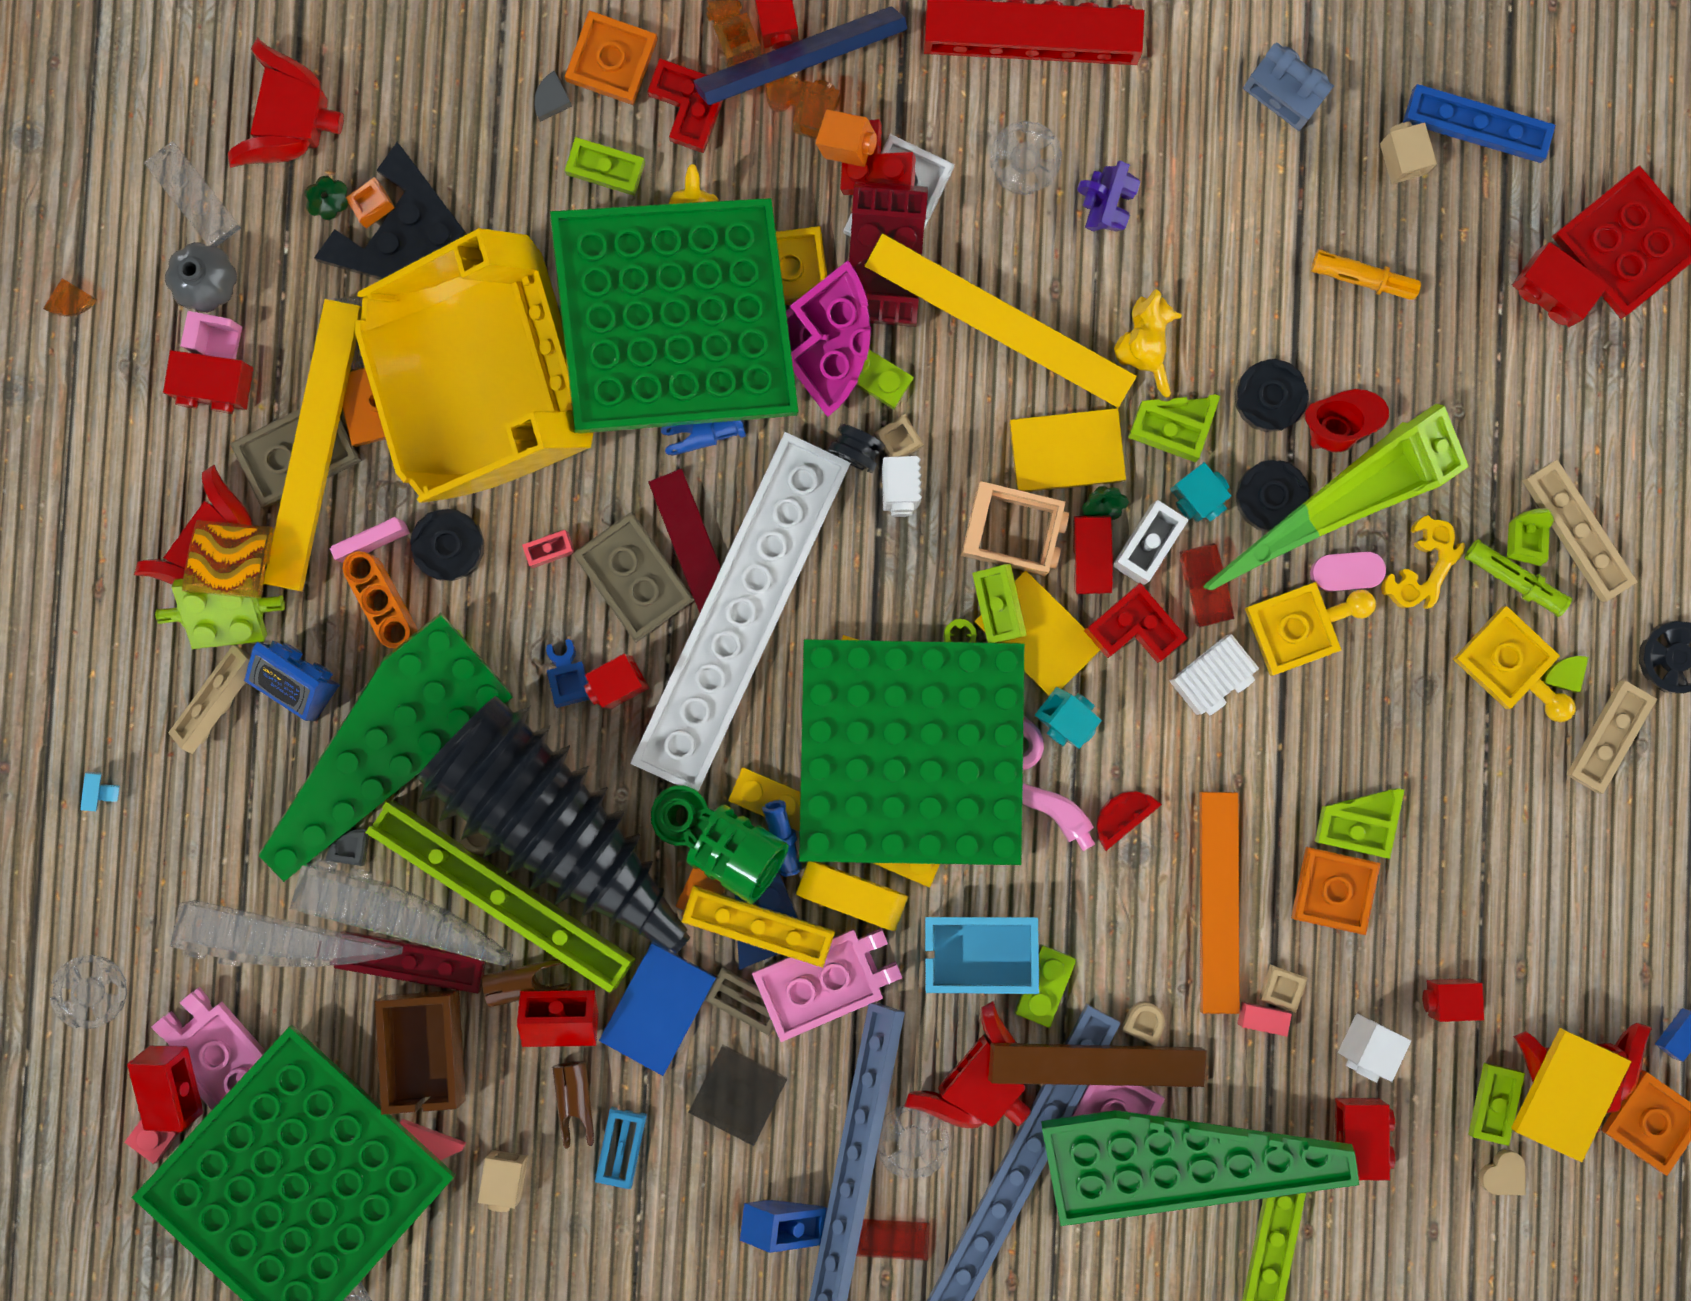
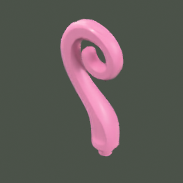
(1066, 813)

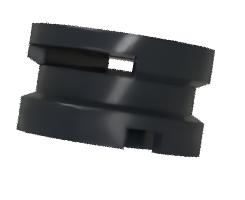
(857, 447)

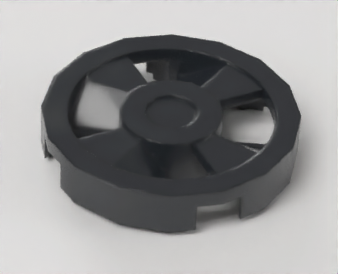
(1673, 657)

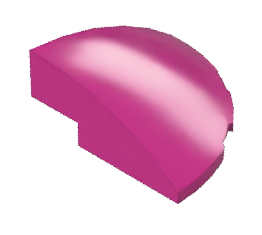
(830, 337)

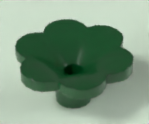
(326, 197)
(1105, 502)

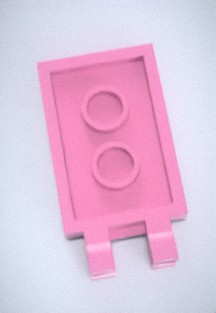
(807, 995)
(216, 1043)

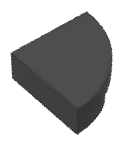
(550, 97)
(350, 848)

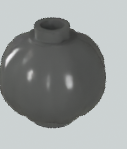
(200, 277)

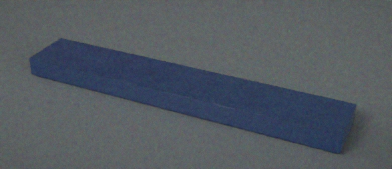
(800, 55)

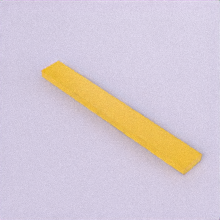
(1000, 320)
(313, 446)

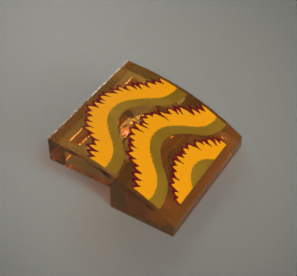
(227, 559)

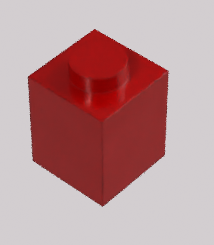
(777, 22)
(1454, 1000)

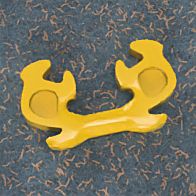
(1438, 536)

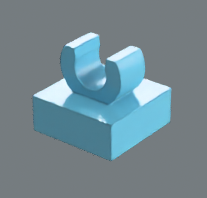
(95, 791)

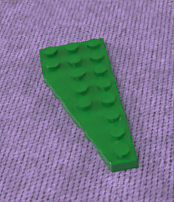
(390, 735)
(1151, 1164)

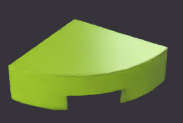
(1567, 674)

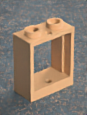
(1057, 524)

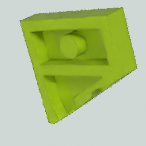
(1175, 425)
(1362, 823)

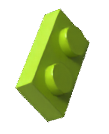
(605, 166)
(883, 380)
(999, 604)
(1053, 978)
(1496, 1104)

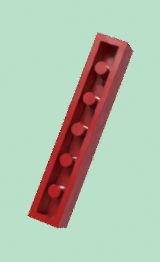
(1035, 31)

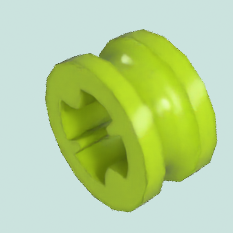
(959, 624)

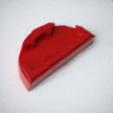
(1122, 815)

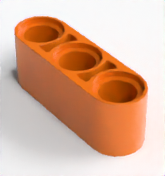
(365, 592)

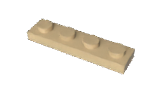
(1580, 531)

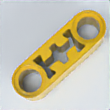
(852, 895)

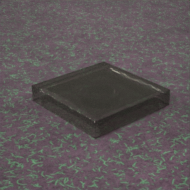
(738, 1095)

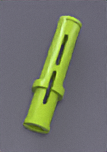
(1518, 578)

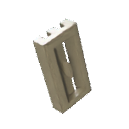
(734, 1011)

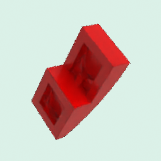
(1093, 554)

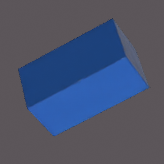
(1677, 1036)

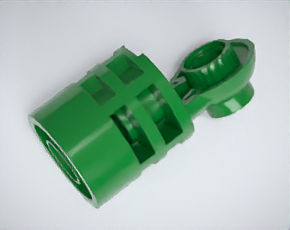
(720, 842)

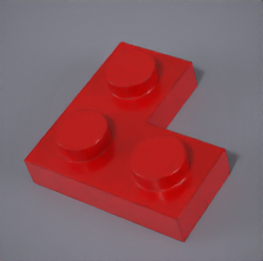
(695, 117)
(879, 167)
(1139, 617)

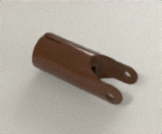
(506, 985)
(573, 1098)

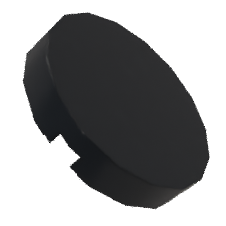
(1271, 395)
(1270, 493)
(447, 544)

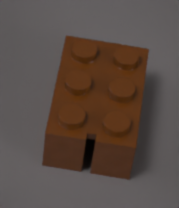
(420, 1051)

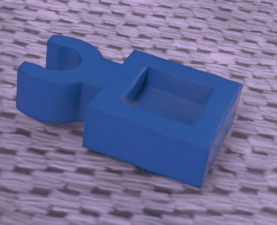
(568, 678)

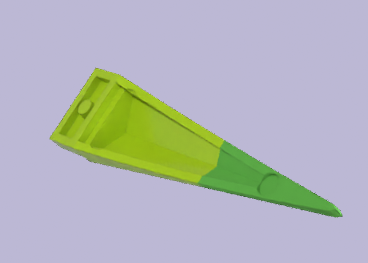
(1398, 467)

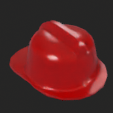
(1345, 418)

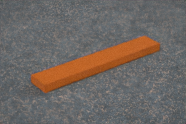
(1219, 903)

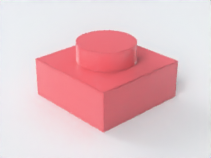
(150, 1144)

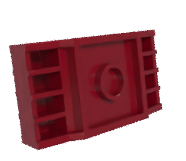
(901, 215)

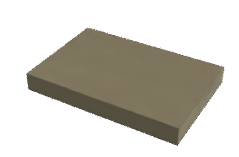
(267, 453)
(633, 577)

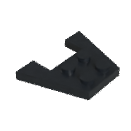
(408, 233)

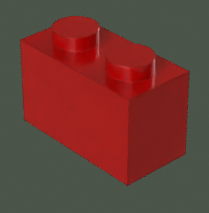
(1559, 285)
(208, 380)
(615, 682)
(557, 1018)
(165, 1088)
(1367, 1127)

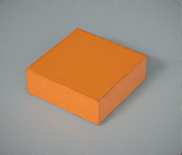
(370, 202)

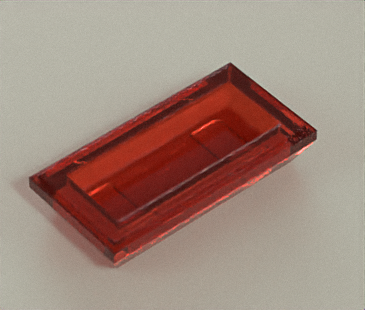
(894, 1240)

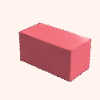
(548, 549)
(1264, 1019)

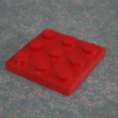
(1629, 241)

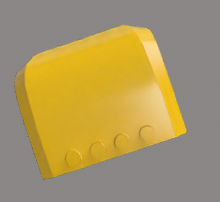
(469, 366)

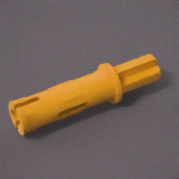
(1365, 275)

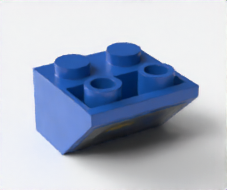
(289, 680)

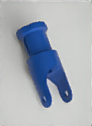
(702, 435)

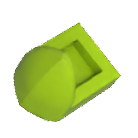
(1530, 536)

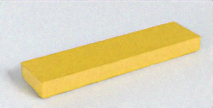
(758, 926)

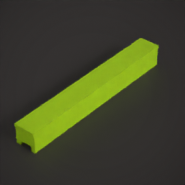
(501, 896)

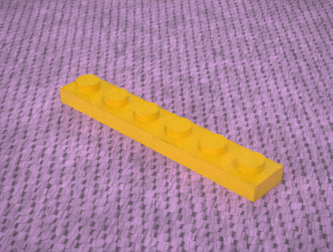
(755, 791)

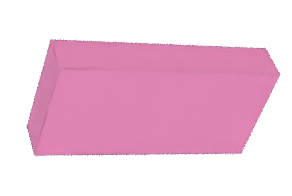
(370, 539)

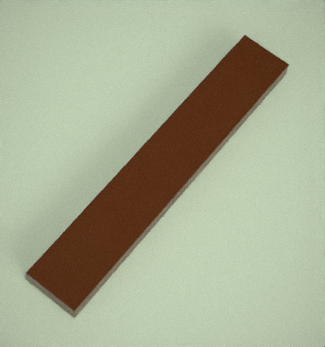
(1097, 1065)

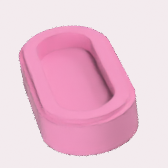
(1348, 571)

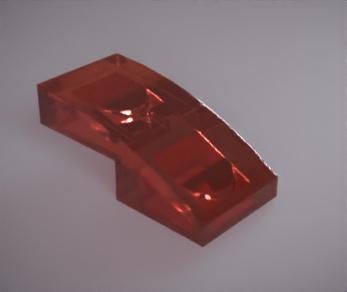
(1198, 568)

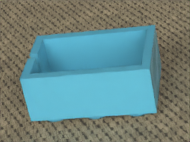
(982, 955)

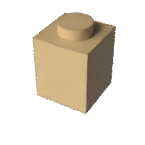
(1408, 152)
(502, 1180)

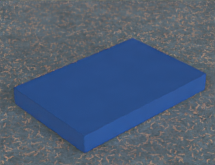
(657, 1008)

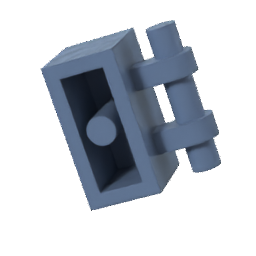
(1288, 86)

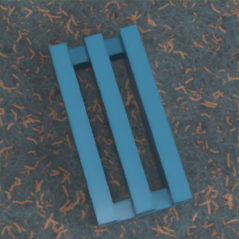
(627, 1117)

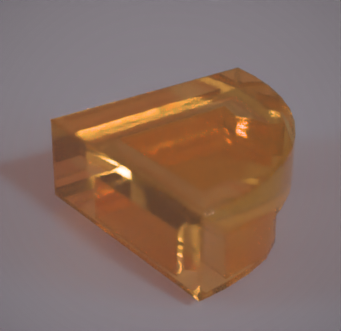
(69, 300)

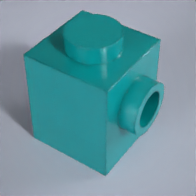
(1201, 494)
(1068, 718)

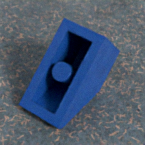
(782, 1225)

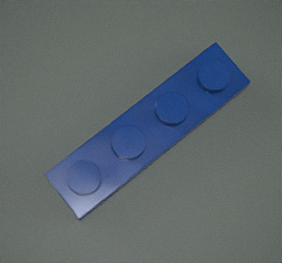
(1479, 123)

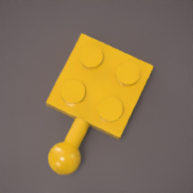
(1299, 627)
(1510, 660)

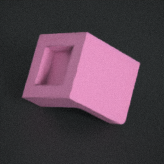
(211, 335)

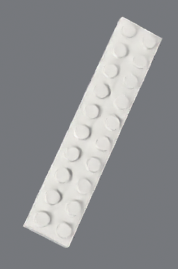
(740, 612)

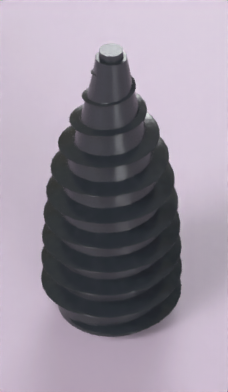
(547, 820)

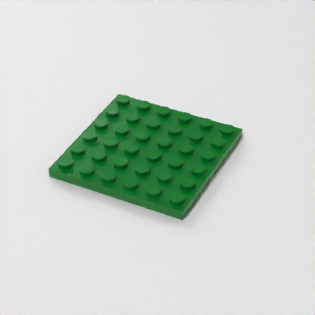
(673, 314)
(912, 752)
(293, 1180)

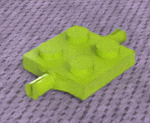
(219, 618)

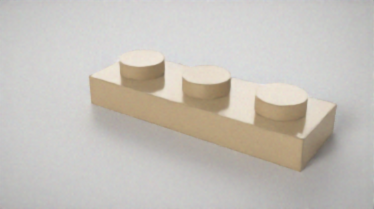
(211, 700)
(1611, 737)

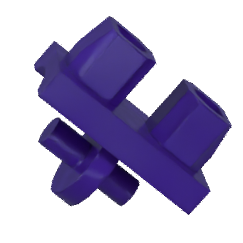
(1103, 195)

